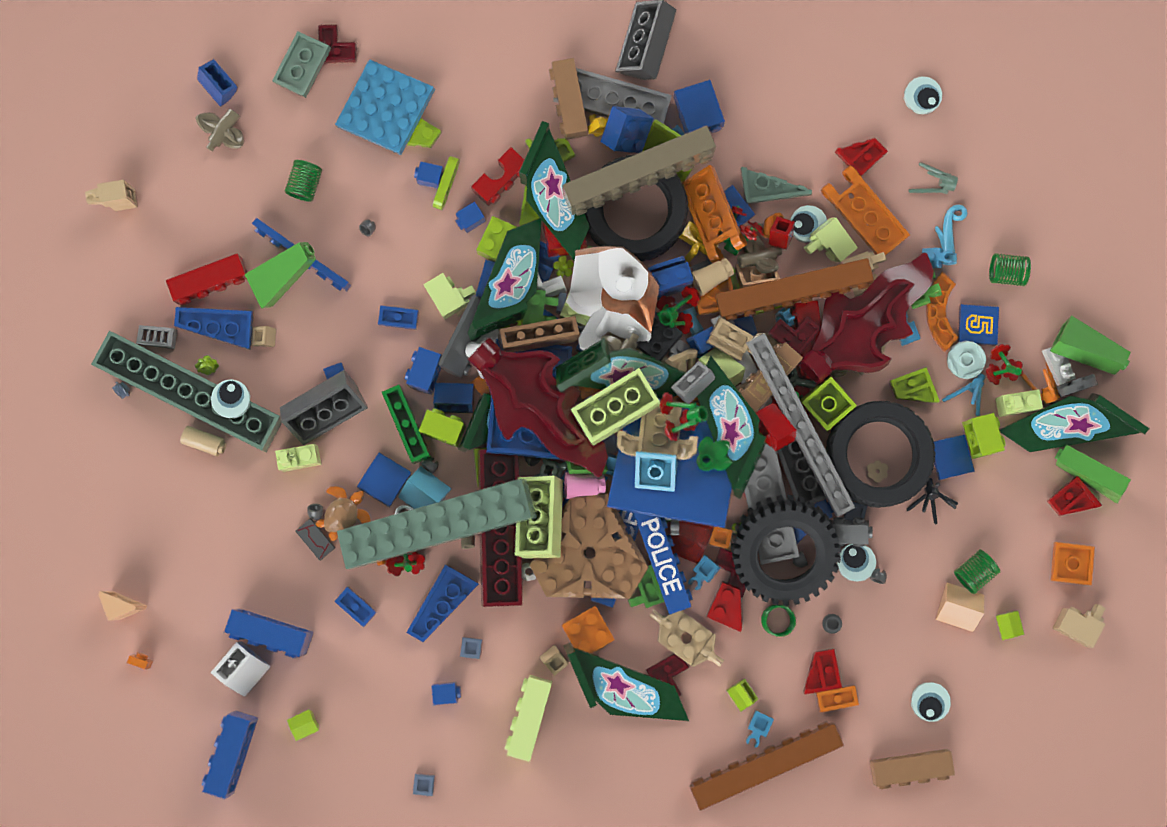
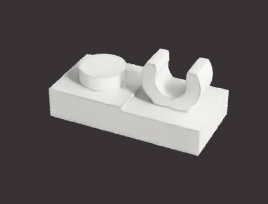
(1059, 367)

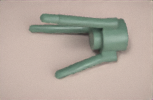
(946, 181)

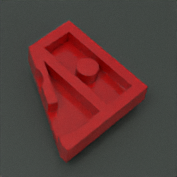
(862, 155)
(1073, 498)
(727, 607)
(823, 672)

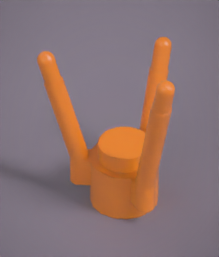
(1048, 393)

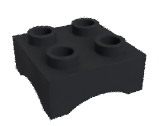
(661, 340)

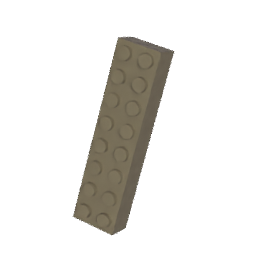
(639, 170)

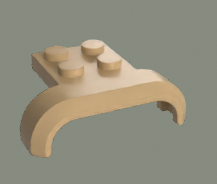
(653, 438)

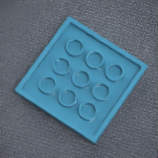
(385, 107)

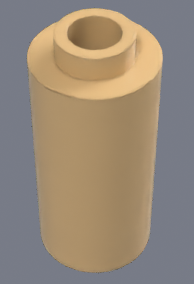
(203, 441)

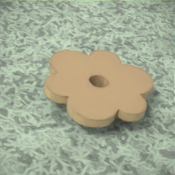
(877, 477)

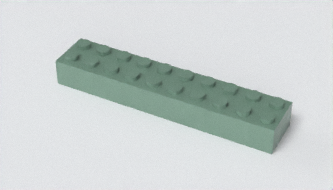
(182, 390)
(436, 524)

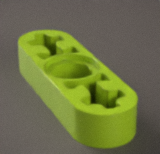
(446, 183)

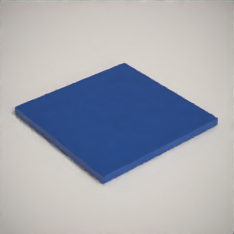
(698, 494)

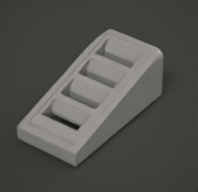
(171, 338)

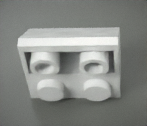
(240, 669)

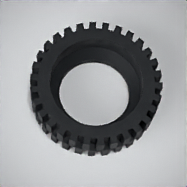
(778, 515)

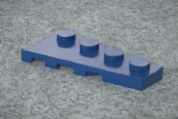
(219, 324)
(444, 597)

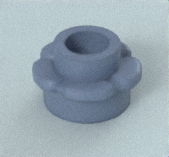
(121, 389)

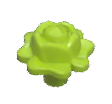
(206, 365)

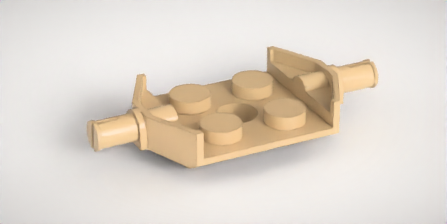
(702, 640)

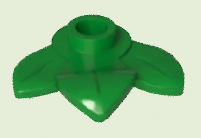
(714, 451)

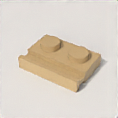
(729, 339)

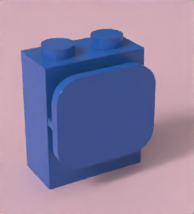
(699, 107)
(672, 276)

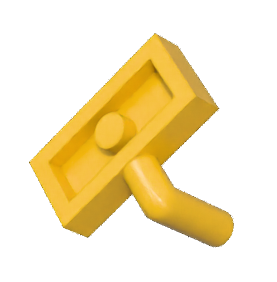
(596, 125)
(691, 235)

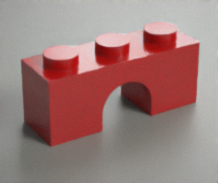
(489, 189)

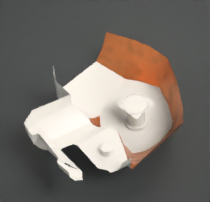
(614, 292)

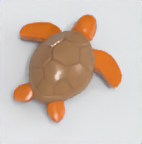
(342, 512)

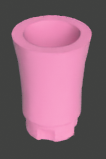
(583, 485)

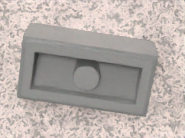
(693, 382)

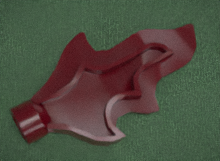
(860, 326)
(529, 398)

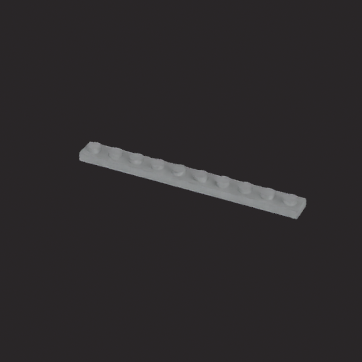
(806, 434)

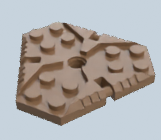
(616, 564)

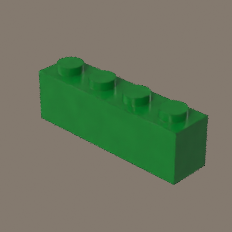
(406, 424)

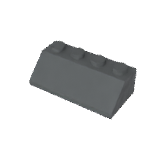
(646, 39)
(454, 357)
(323, 407)
(799, 473)

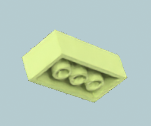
(616, 406)
(542, 535)
(529, 718)

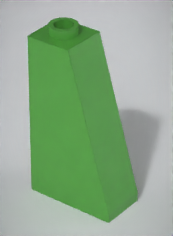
(278, 274)
(1089, 347)
(1092, 473)

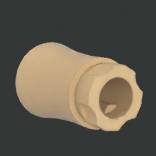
(712, 275)

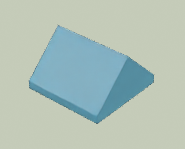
(655, 471)
(423, 489)

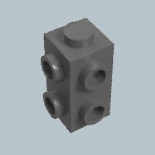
(852, 531)

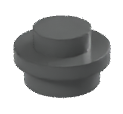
(832, 623)

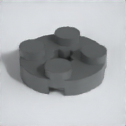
(1077, 385)

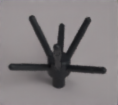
(932, 493)

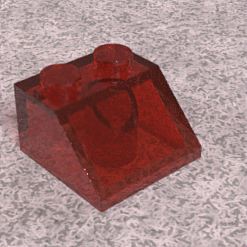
(691, 540)

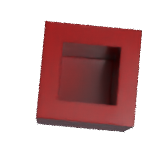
(781, 233)

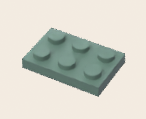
(301, 64)

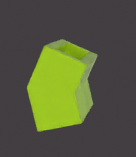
(1010, 625)
(742, 694)
(303, 724)

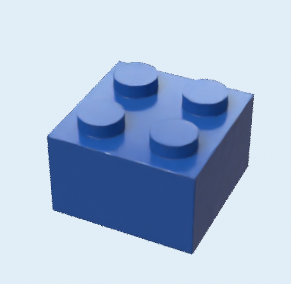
(627, 129)
(424, 370)

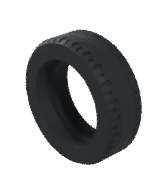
(659, 242)
(918, 436)

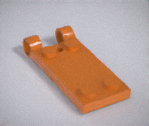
(712, 212)
(866, 213)

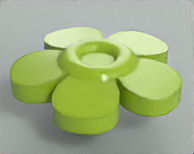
(563, 266)

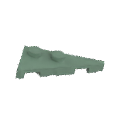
(762, 188)

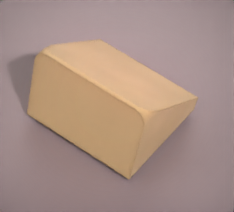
(263, 336)
(554, 660)

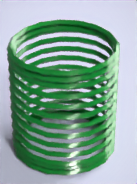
(304, 170)
(1019, 274)
(988, 563)
(792, 624)

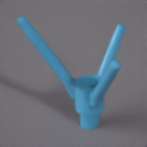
(974, 387)

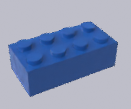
(268, 632)
(229, 754)

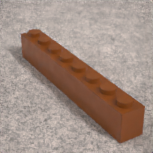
(794, 289)
(766, 765)

